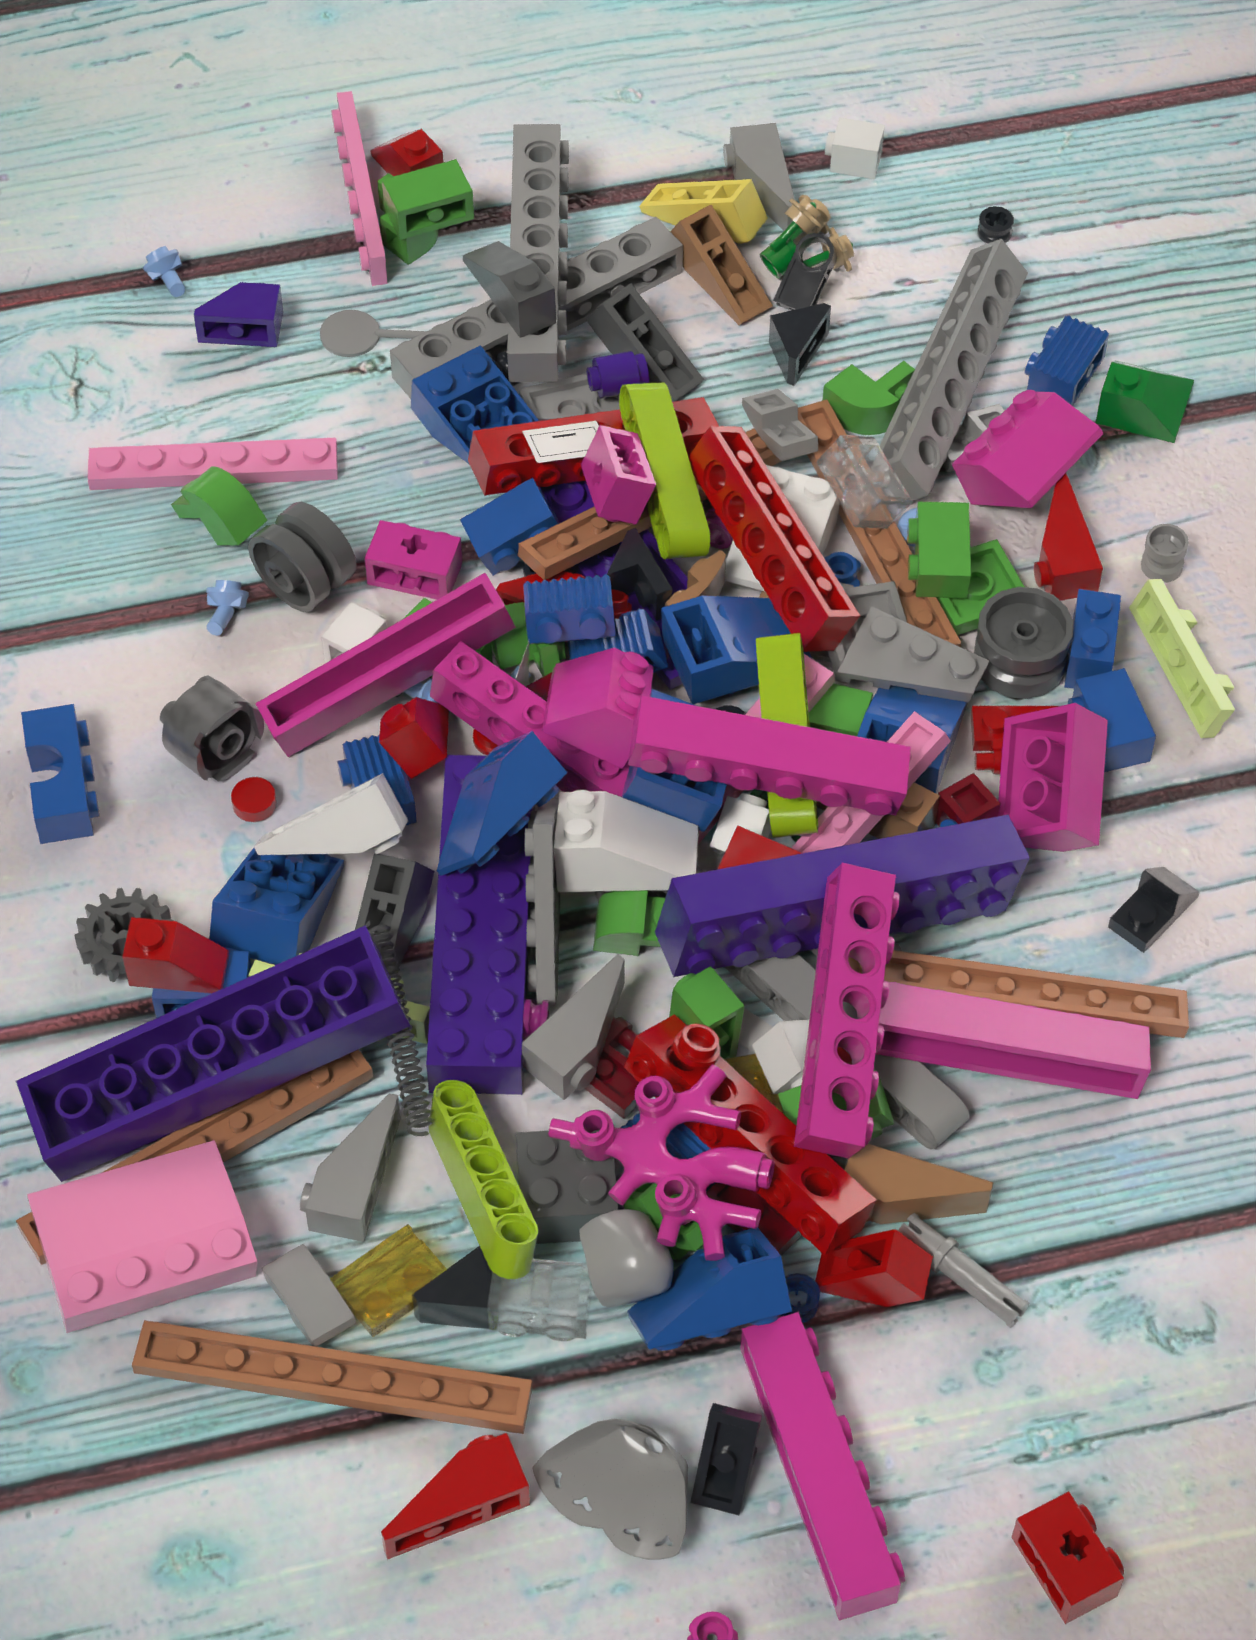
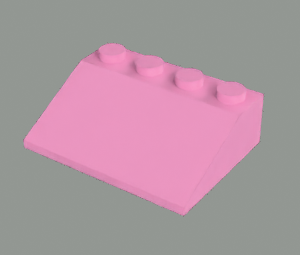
(142, 1236)

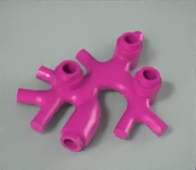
(647, 1160)

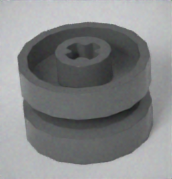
(302, 556)
(1025, 640)

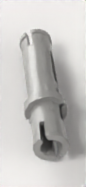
(965, 1271)

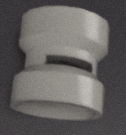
(1164, 552)

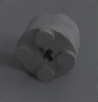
(211, 729)

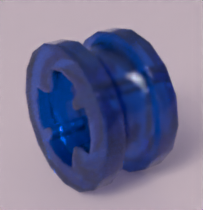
(802, 1282)

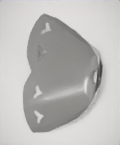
(623, 1485)

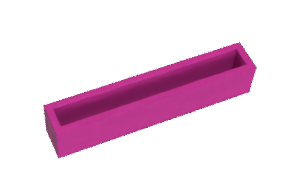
(383, 665)
(769, 756)
(1015, 1040)
(820, 1466)

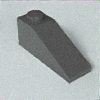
(514, 286)
(630, 325)
(396, 898)

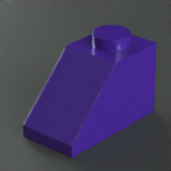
(242, 316)

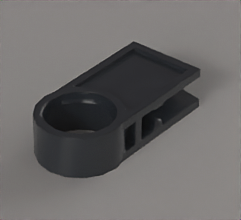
(805, 284)

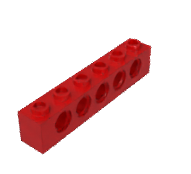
(504, 459)
(772, 538)
(805, 1183)

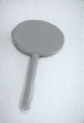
(356, 333)

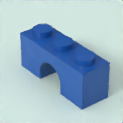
(60, 804)

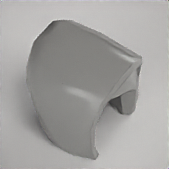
(625, 1258)

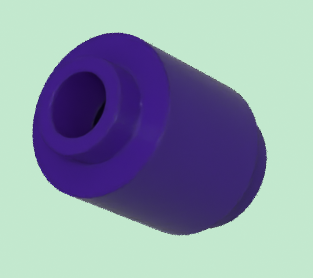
(614, 370)

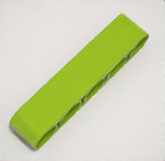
(675, 501)
(785, 700)
(483, 1180)

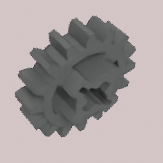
(113, 921)

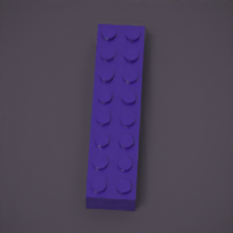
(779, 902)
(479, 961)
(211, 1054)

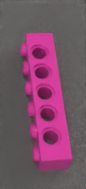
(507, 709)
(819, 1122)

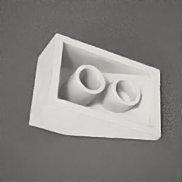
(813, 504)
(347, 824)
(619, 844)

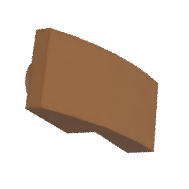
(704, 578)

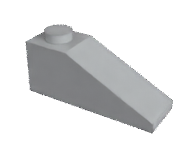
(758, 155)
(570, 1042)
(351, 1176)

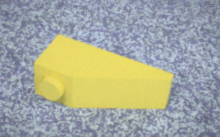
(733, 201)

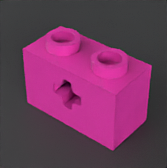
(618, 475)
(413, 560)

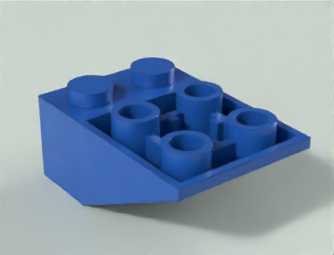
(466, 397)
(716, 642)
(895, 705)
(675, 793)
(497, 800)
(274, 904)
(717, 1294)

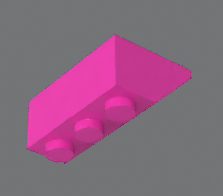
(1025, 451)
(596, 702)
(1054, 777)

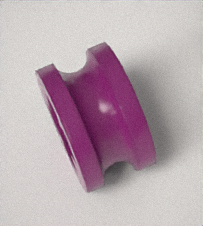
(719, 534)
(534, 1016)

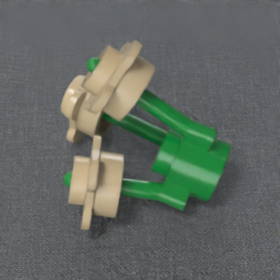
(811, 218)

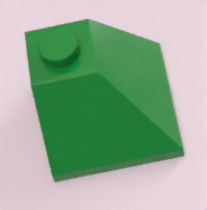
(1143, 401)

